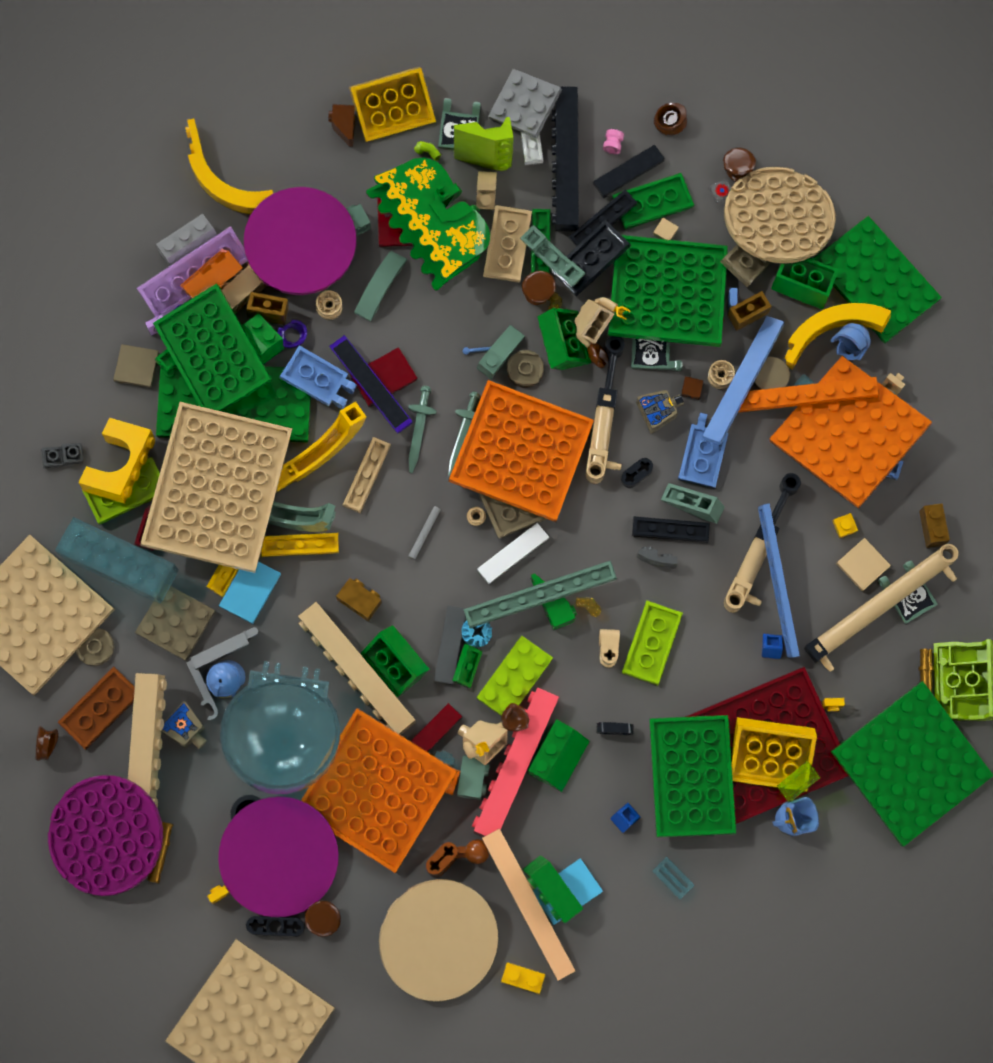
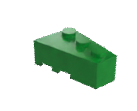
(552, 889)

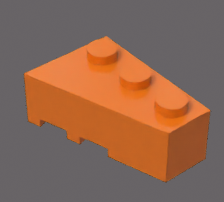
(216, 270)

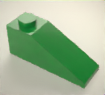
(558, 611)

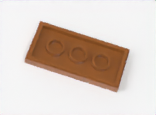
(99, 708)

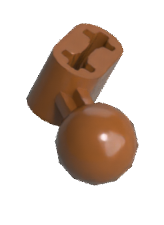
(475, 852)

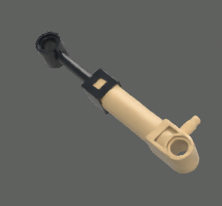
(603, 417)
(757, 552)

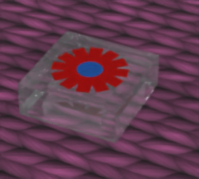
(720, 190)

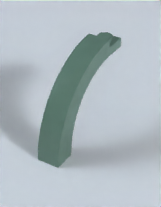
(302, 518)

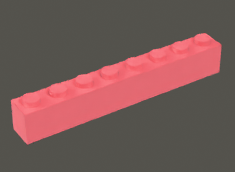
(516, 764)

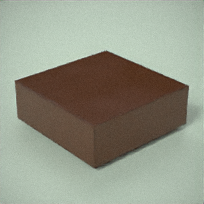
(692, 387)

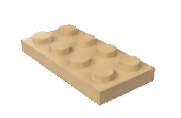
(506, 248)

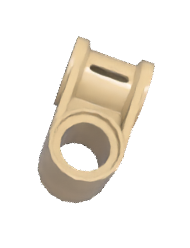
(609, 644)

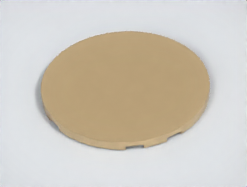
(779, 215)
(438, 940)

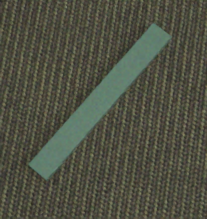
(540, 594)

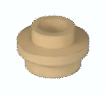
(476, 510)

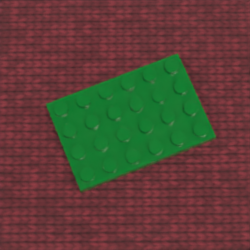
(878, 275)
(212, 350)
(692, 776)

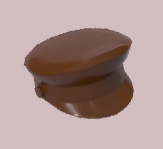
(671, 118)
(738, 163)
(538, 287)
(45, 743)
(322, 918)

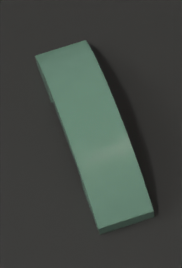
(552, 256)
(379, 285)

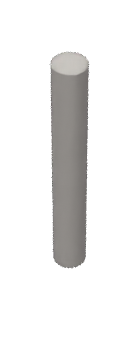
(424, 533)

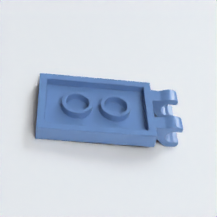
(317, 378)
(701, 458)

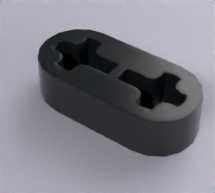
(639, 475)
(611, 728)

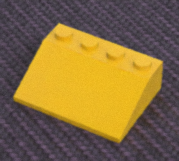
(392, 104)
(769, 751)

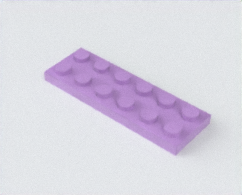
(163, 290)

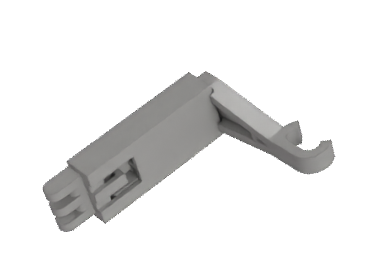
(213, 654)

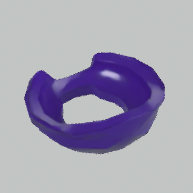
(297, 325)

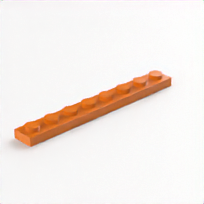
(810, 394)

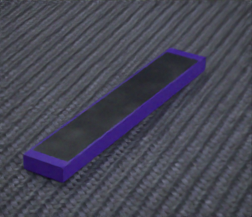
(371, 384)

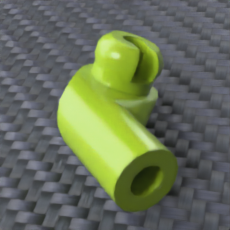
(427, 147)

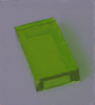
(798, 781)

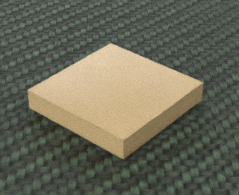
(863, 564)

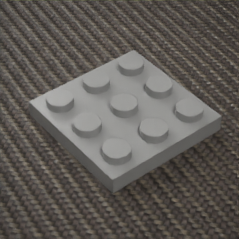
(525, 102)

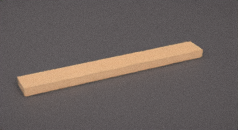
(528, 904)

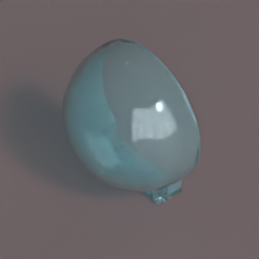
(280, 731)

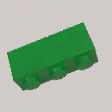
(806, 281)
(561, 339)
(394, 661)
(558, 756)

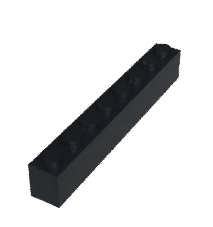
(566, 161)

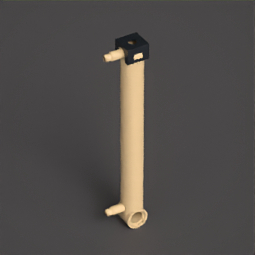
(881, 603)

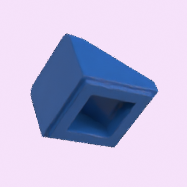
(772, 646)
(625, 817)

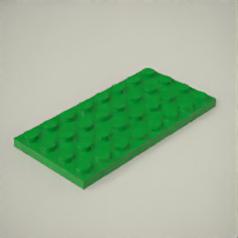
(273, 403)

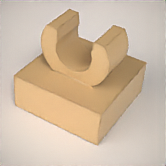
(894, 383)

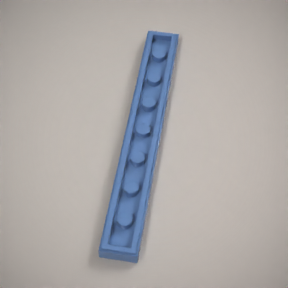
(743, 380)
(778, 581)

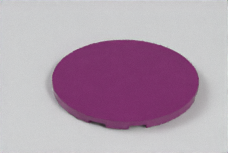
(300, 240)
(105, 835)
(278, 856)

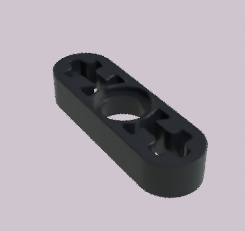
(260, 919)

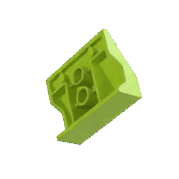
(484, 147)
(965, 679)

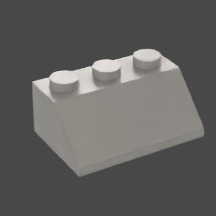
(186, 239)

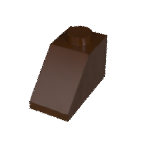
(343, 122)

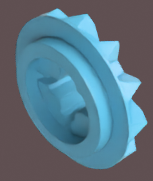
(476, 641)

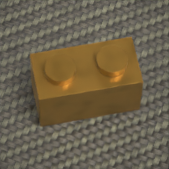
(269, 307)
(749, 310)
(934, 525)
(359, 599)

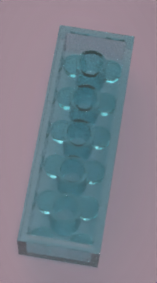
(117, 560)

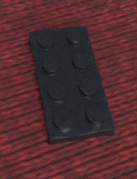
(596, 255)

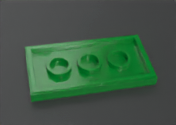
(657, 200)

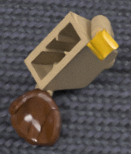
(592, 322)
(488, 739)

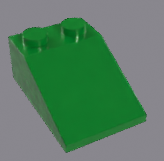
(263, 338)

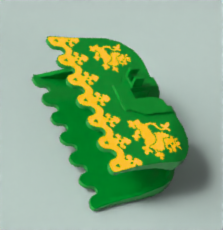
(418, 201)

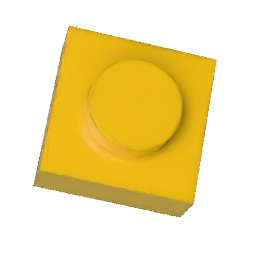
(845, 525)
(833, 704)
(218, 893)

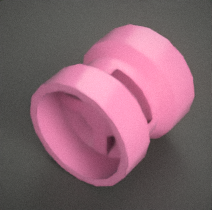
(612, 144)

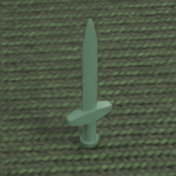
(421, 410)
(467, 416)

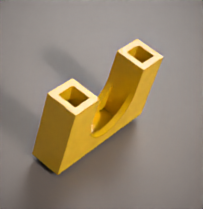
(119, 484)

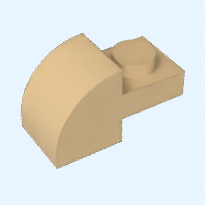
(486, 190)

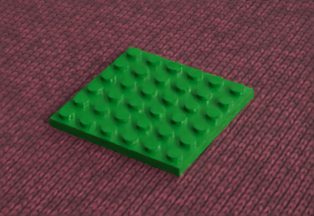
(670, 290)
(912, 763)

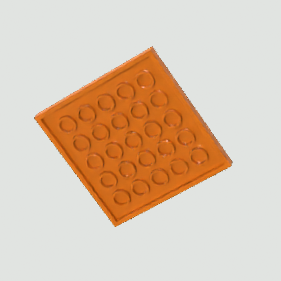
(851, 441)
(521, 451)
(379, 790)

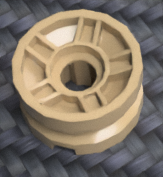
(323, 300)
(717, 368)

